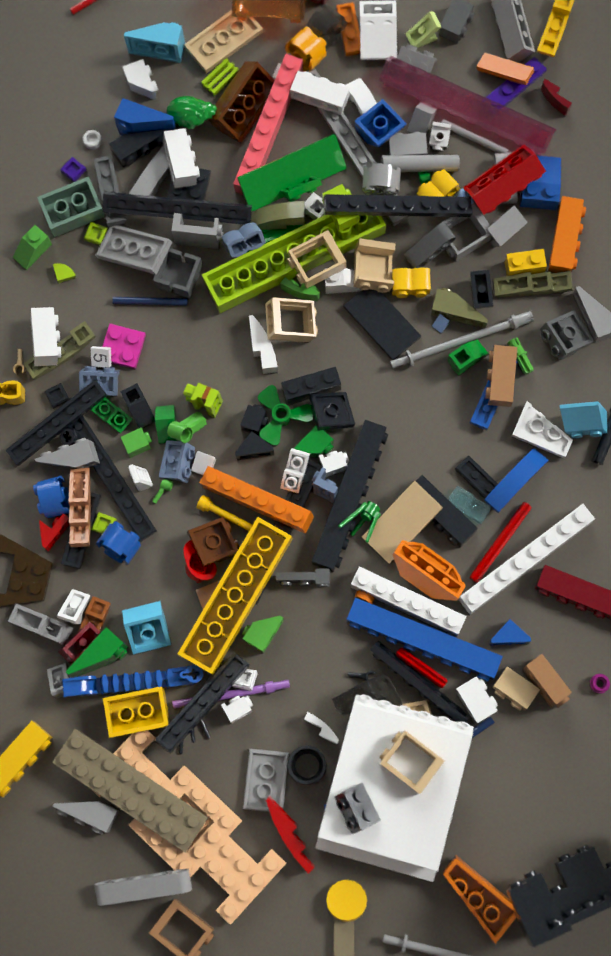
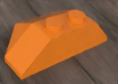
(428, 571)

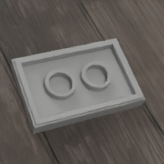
(265, 777)

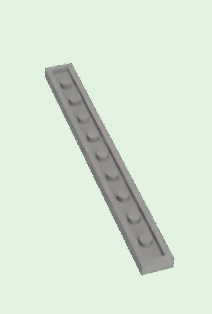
(351, 144)

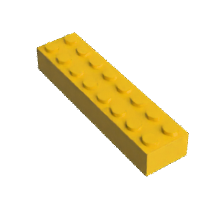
(235, 595)

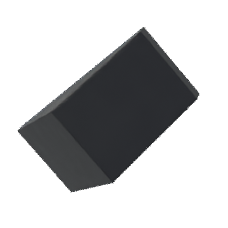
(253, 448)

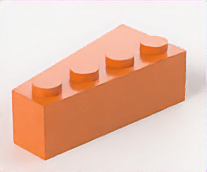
(484, 900)

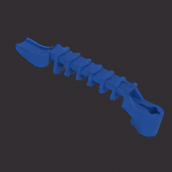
(134, 682)

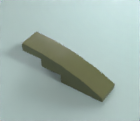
(533, 284)

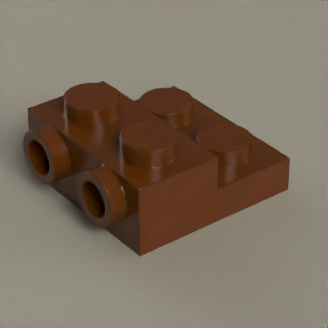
(213, 541)

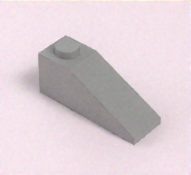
(595, 315)

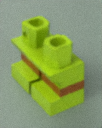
(205, 397)

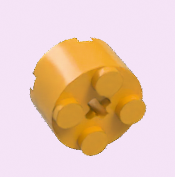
(307, 47)

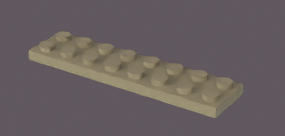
(130, 790)

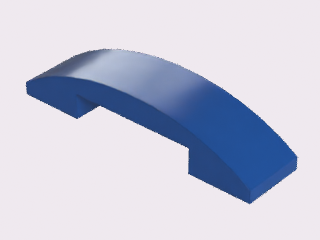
(515, 480)

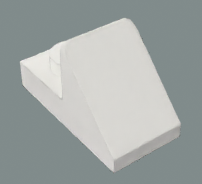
(74, 607)

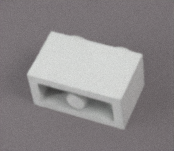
(476, 699)

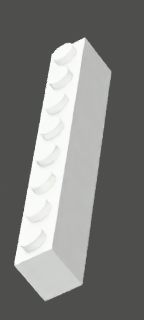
(526, 559)

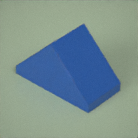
(510, 635)

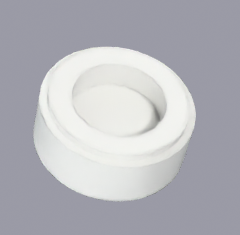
(92, 139)

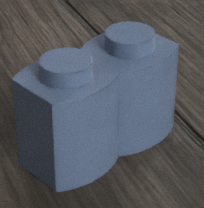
(240, 241)

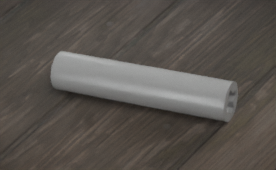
(423, 163)

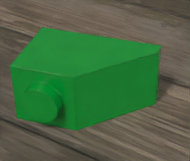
(316, 443)

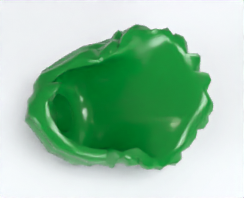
(190, 111)

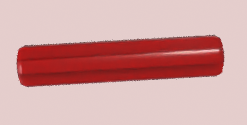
(421, 667)

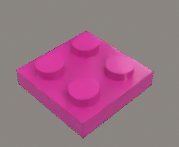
(124, 345)

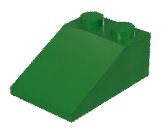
(101, 652)

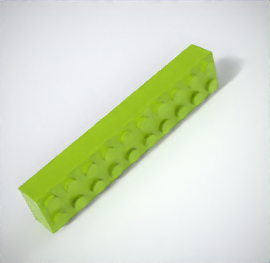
(268, 265)

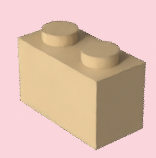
(515, 689)

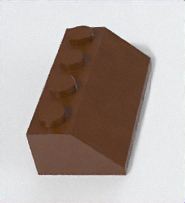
(242, 101)

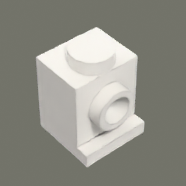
(443, 128)
(312, 204)
(334, 462)
(238, 708)

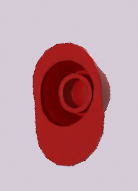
(193, 566)

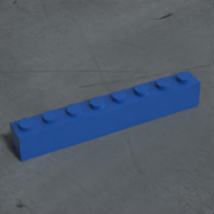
(424, 639)

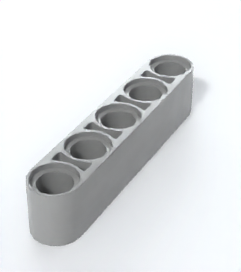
(143, 887)

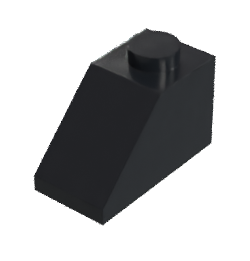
(481, 289)

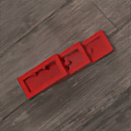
(286, 827)

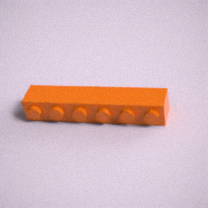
(256, 499)

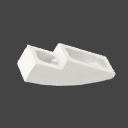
(262, 347)

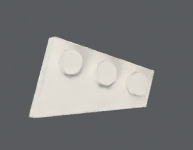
(540, 432)

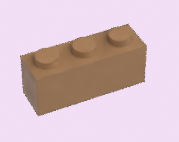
(501, 375)

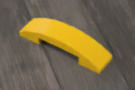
(555, 27)

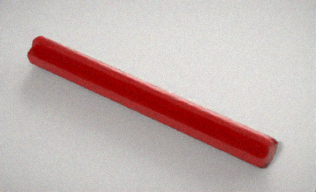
(500, 542)

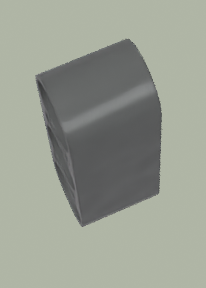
(430, 246)

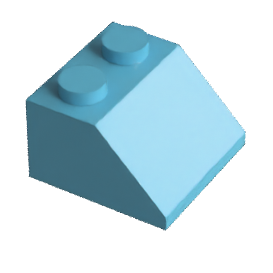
(584, 419)
(146, 627)

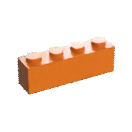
(566, 235)

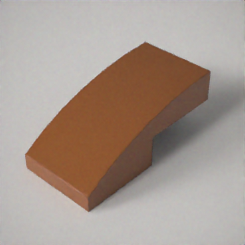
(96, 613)

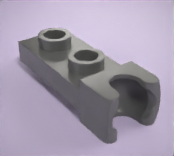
(320, 577)

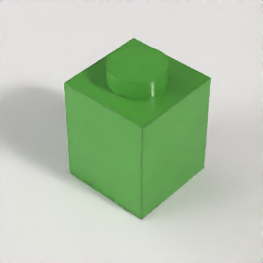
(136, 442)

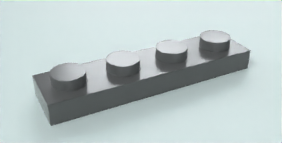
(108, 183)

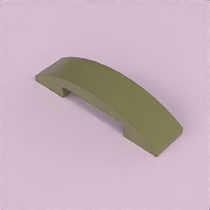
(70, 346)

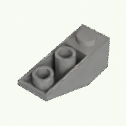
(78, 455)
(93, 813)

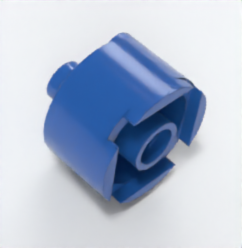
(52, 497)
(119, 543)

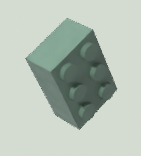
(71, 206)

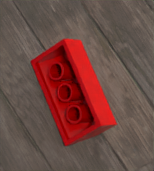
(505, 179)

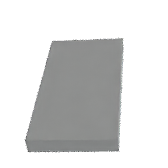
(133, 249)

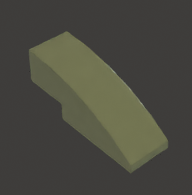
(279, 215)

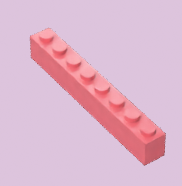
(271, 118)

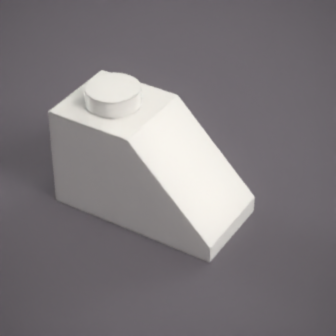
(341, 282)

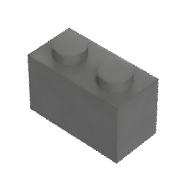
(455, 20)

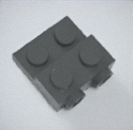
(566, 335)

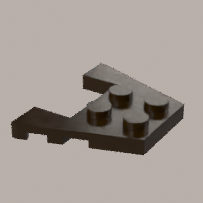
(28, 575)

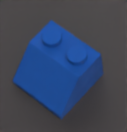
(379, 124)

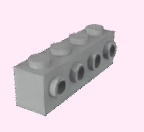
(513, 29)

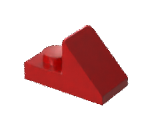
(49, 535)

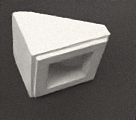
(201, 462)

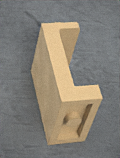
(373, 265)

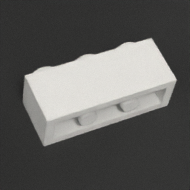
(319, 92)
(180, 158)
(45, 336)

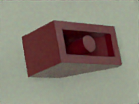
(79, 643)

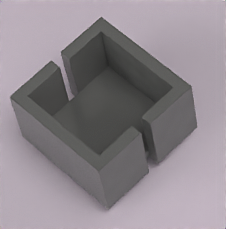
(178, 275)

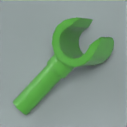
(165, 485)

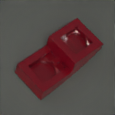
(551, 93)

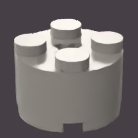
(381, 179)

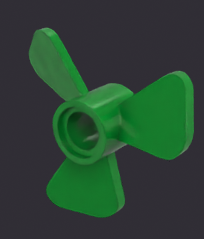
(272, 432)

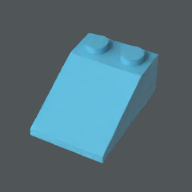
(157, 41)

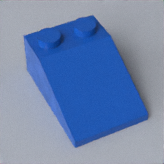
(138, 118)
(545, 191)

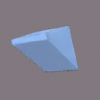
(440, 323)

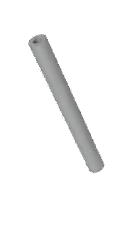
(478, 139)

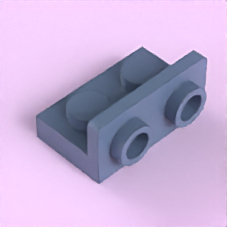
(105, 377)
(177, 461)
(324, 488)

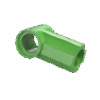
(185, 429)

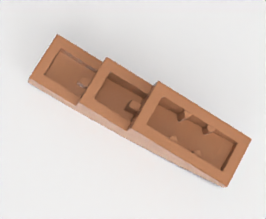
(79, 507)

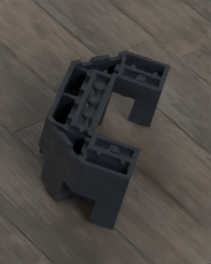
(551, 914)

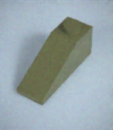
(456, 309)

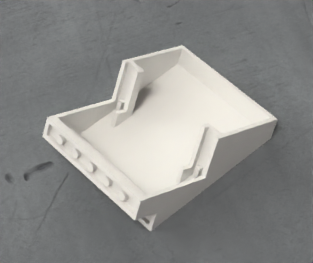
(411, 823)

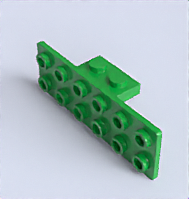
(293, 173)

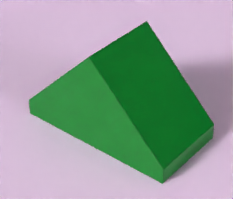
(163, 418)

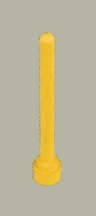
(206, 504)

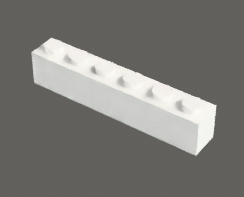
(408, 601)

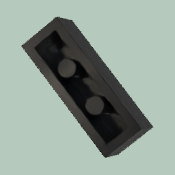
(320, 382)

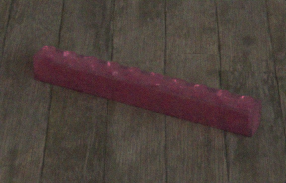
(467, 104)

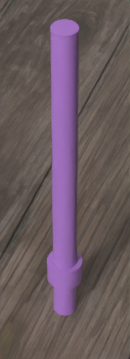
(268, 687)

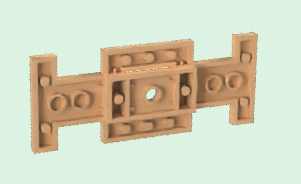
(212, 846)

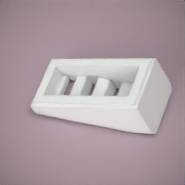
(140, 477)

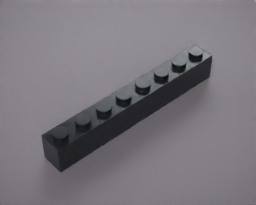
(349, 495)

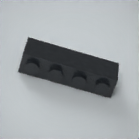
(450, 518)

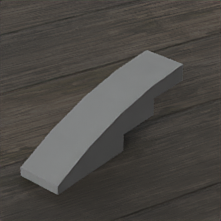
(152, 176)

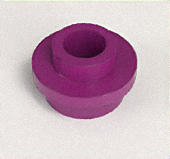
(606, 683)

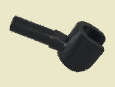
(361, 675)

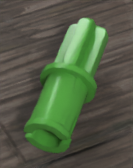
(522, 358)

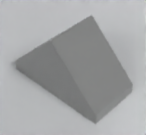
(422, 118)
(55, 678)

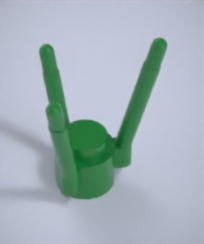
(370, 511)

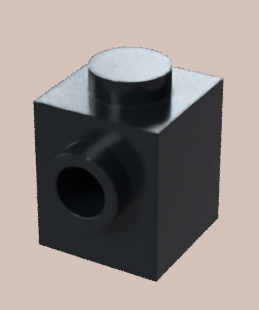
(254, 419)

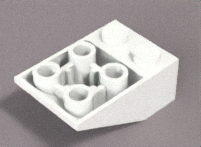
(378, 30)

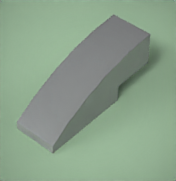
(40, 624)

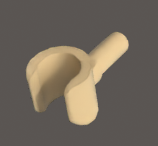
(19, 363)

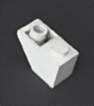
(139, 79)

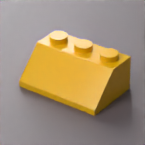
(136, 712)

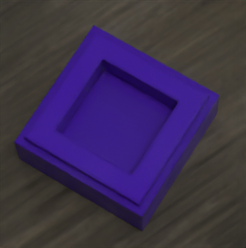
(73, 169)

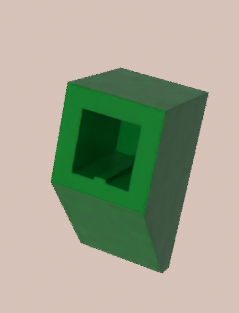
(466, 356)

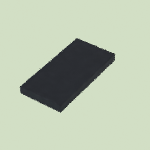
(382, 322)

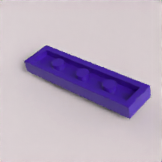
(510, 90)

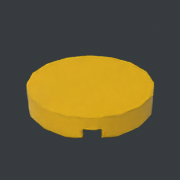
(346, 900)

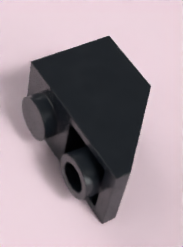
(138, 406)

